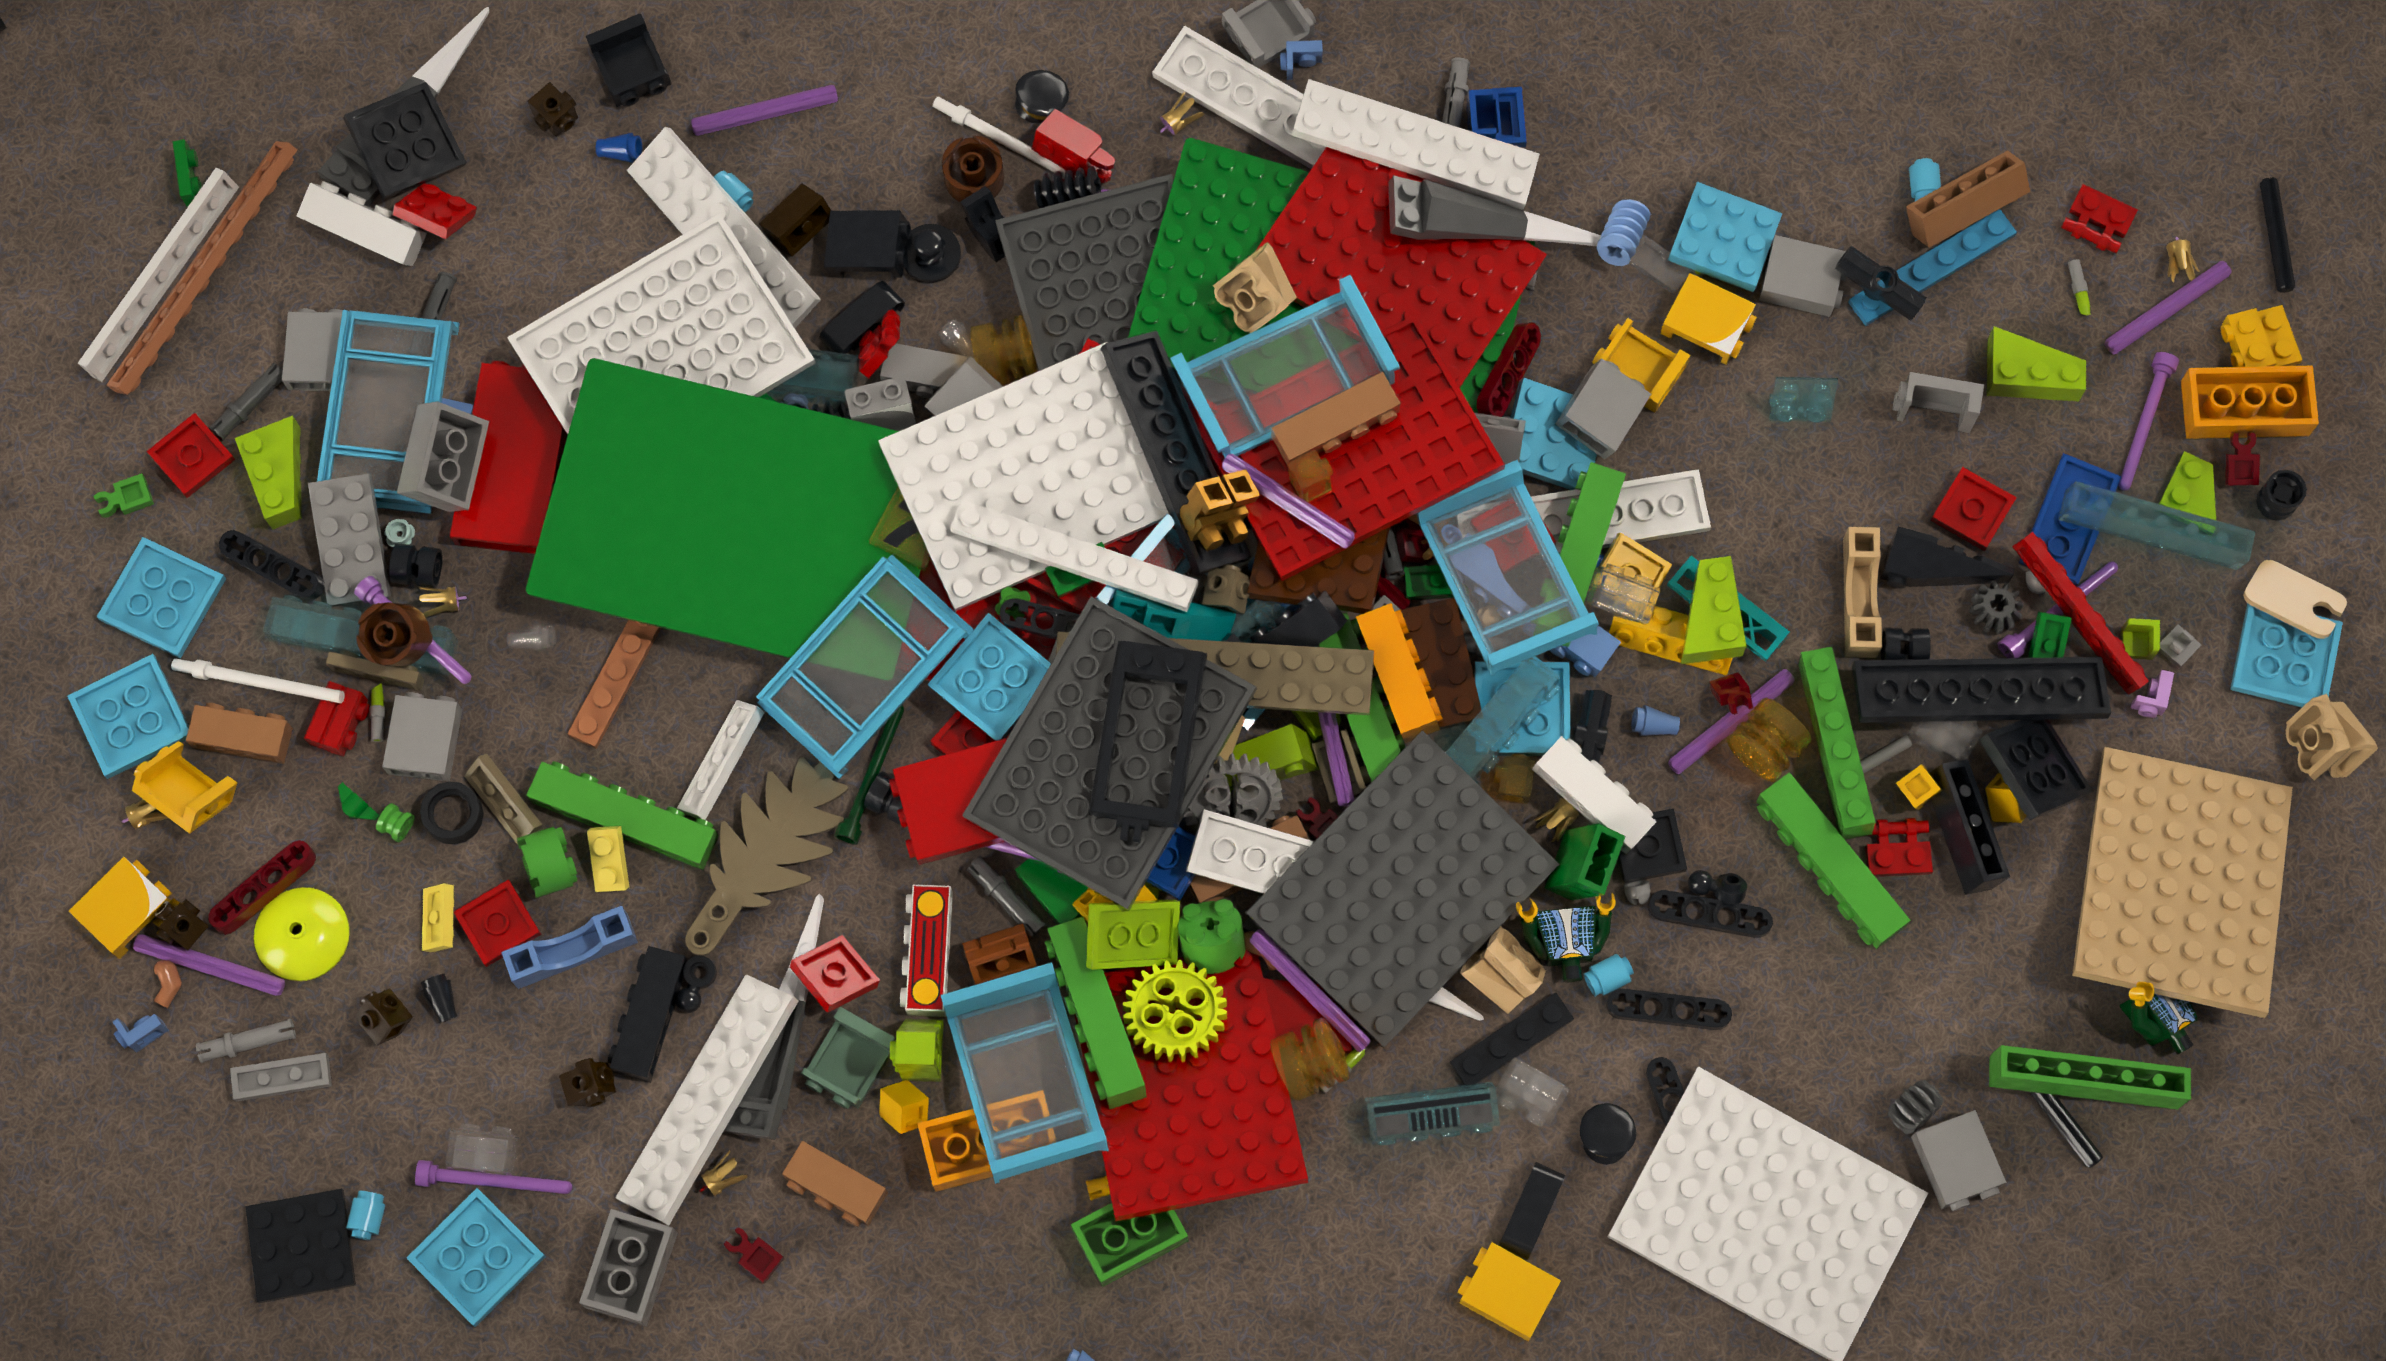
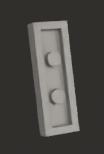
(280, 1077)

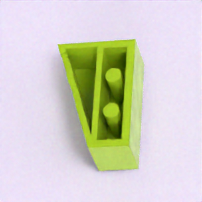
(2032, 370)
(274, 469)
(1714, 615)
(1285, 750)
(918, 1050)

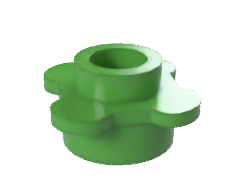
(1009, 593)

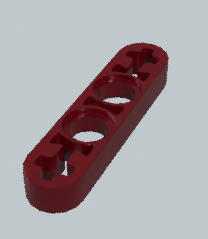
(1524, 342)
(259, 883)

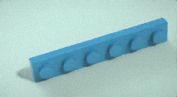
(1941, 261)

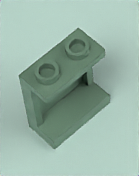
(848, 1059)

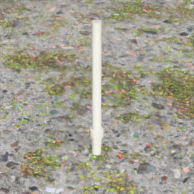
(963, 116)
(204, 670)

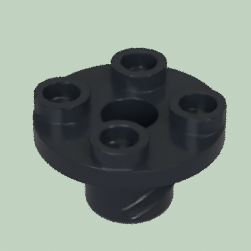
(932, 253)

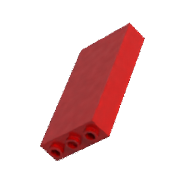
(515, 465)
(935, 798)

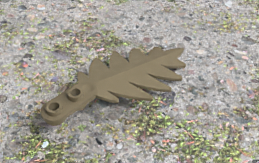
(769, 843)

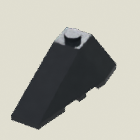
(1919, 561)

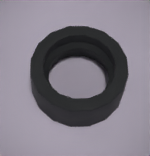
(466, 831)

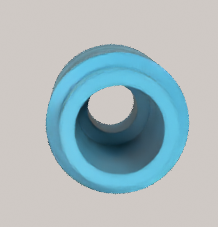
(1924, 177)
(736, 189)
(1608, 975)
(366, 1215)

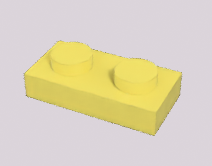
(608, 859)
(438, 918)

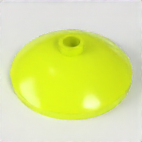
(318, 944)

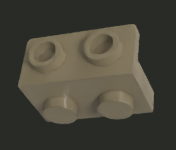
(1358, 775)

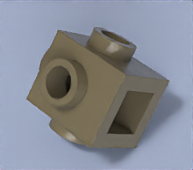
(1226, 589)

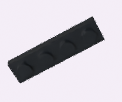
(1511, 1040)

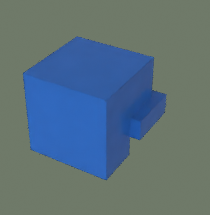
(1497, 114)

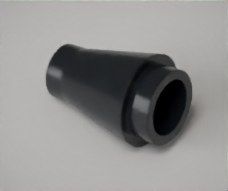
(439, 996)

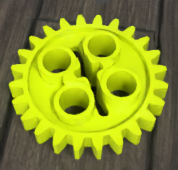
(1185, 986)

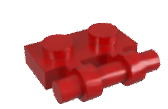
(2101, 211)
(876, 344)
(1903, 857)

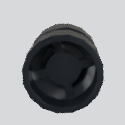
(2281, 495)
(405, 563)
(1916, 644)
(880, 798)

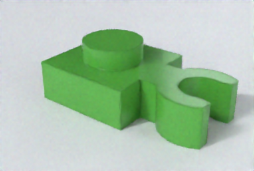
(129, 495)

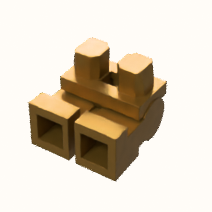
(1219, 507)

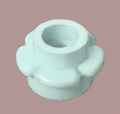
(396, 526)

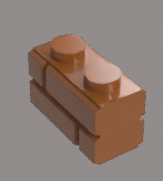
(999, 954)

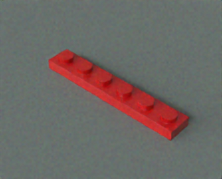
(2087, 621)

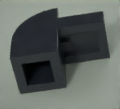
(981, 217)

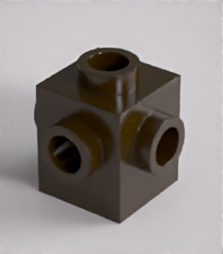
(553, 110)
(186, 930)
(383, 1016)
(588, 1083)

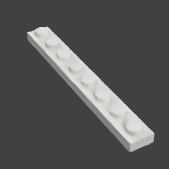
(158, 275)
(1074, 555)

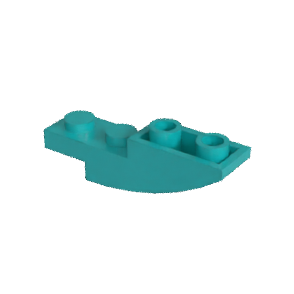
(1196, 624)

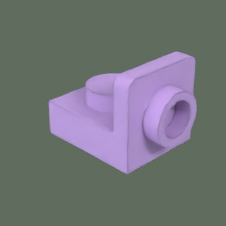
(2160, 691)

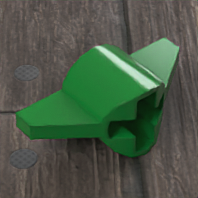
(355, 806)

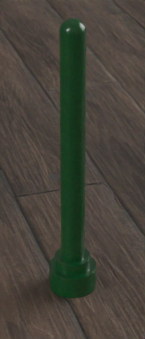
(849, 829)

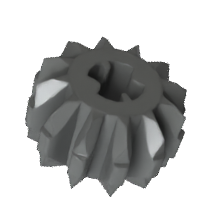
(1987, 614)
(1915, 1106)

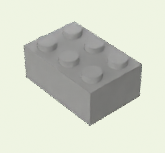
(443, 457)
(628, 1267)

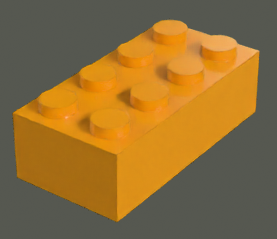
(2249, 399)
(1396, 668)
(954, 1150)

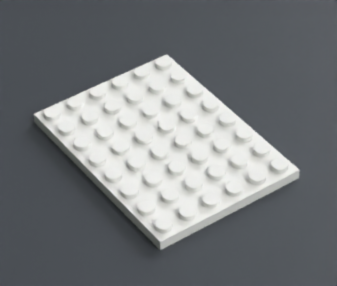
(679, 313)
(1035, 450)
(1768, 1215)

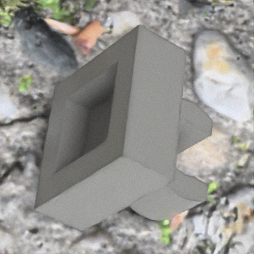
(2179, 646)

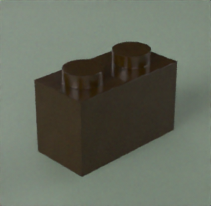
(796, 219)

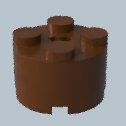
(971, 165)
(393, 634)

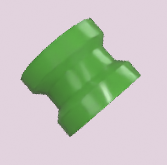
(395, 822)

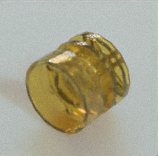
(1005, 350)
(1769, 739)
(1305, 1061)

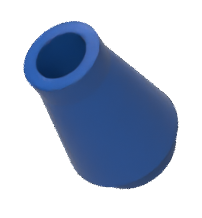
(621, 147)

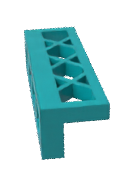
(1752, 615)

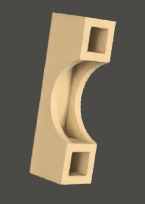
(1861, 611)

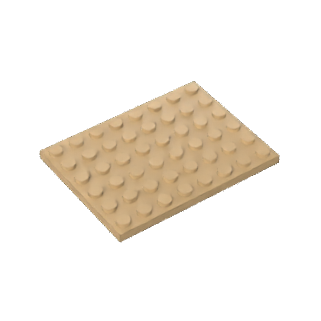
(2183, 882)

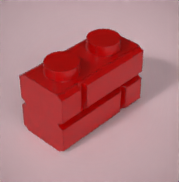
(336, 723)

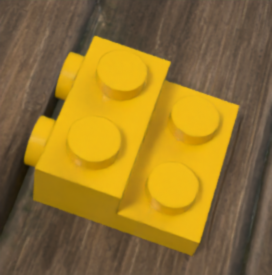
(2260, 338)

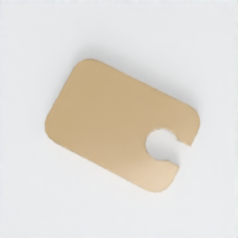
(2292, 598)

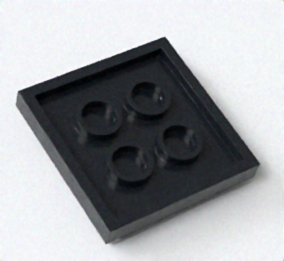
(404, 140)
(2036, 766)
(300, 1245)

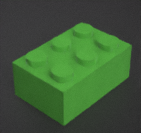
(1127, 1244)

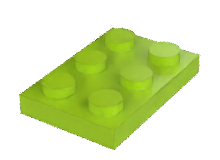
(1133, 936)

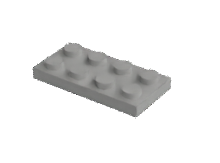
(348, 536)

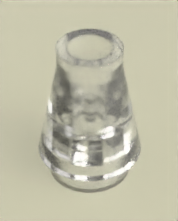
(956, 338)
(534, 637)

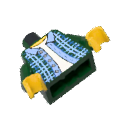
(1567, 934)
(2159, 1016)

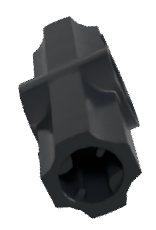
(1896, 292)
(1592, 729)

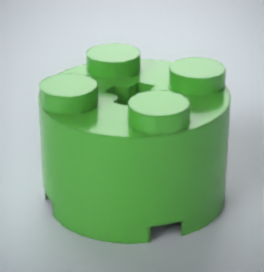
(546, 862)
(1211, 935)

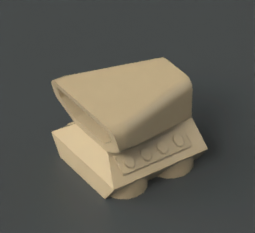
(1255, 289)
(2328, 738)
(1504, 971)

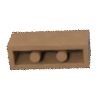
(239, 733)
(834, 1185)

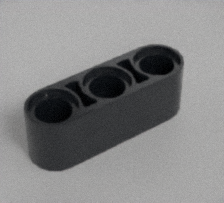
(861, 316)
(1532, 1210)

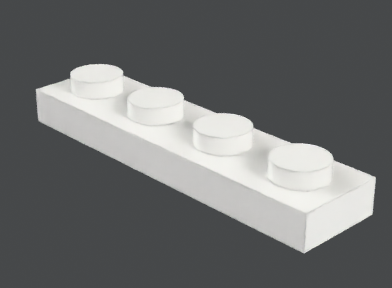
(720, 760)

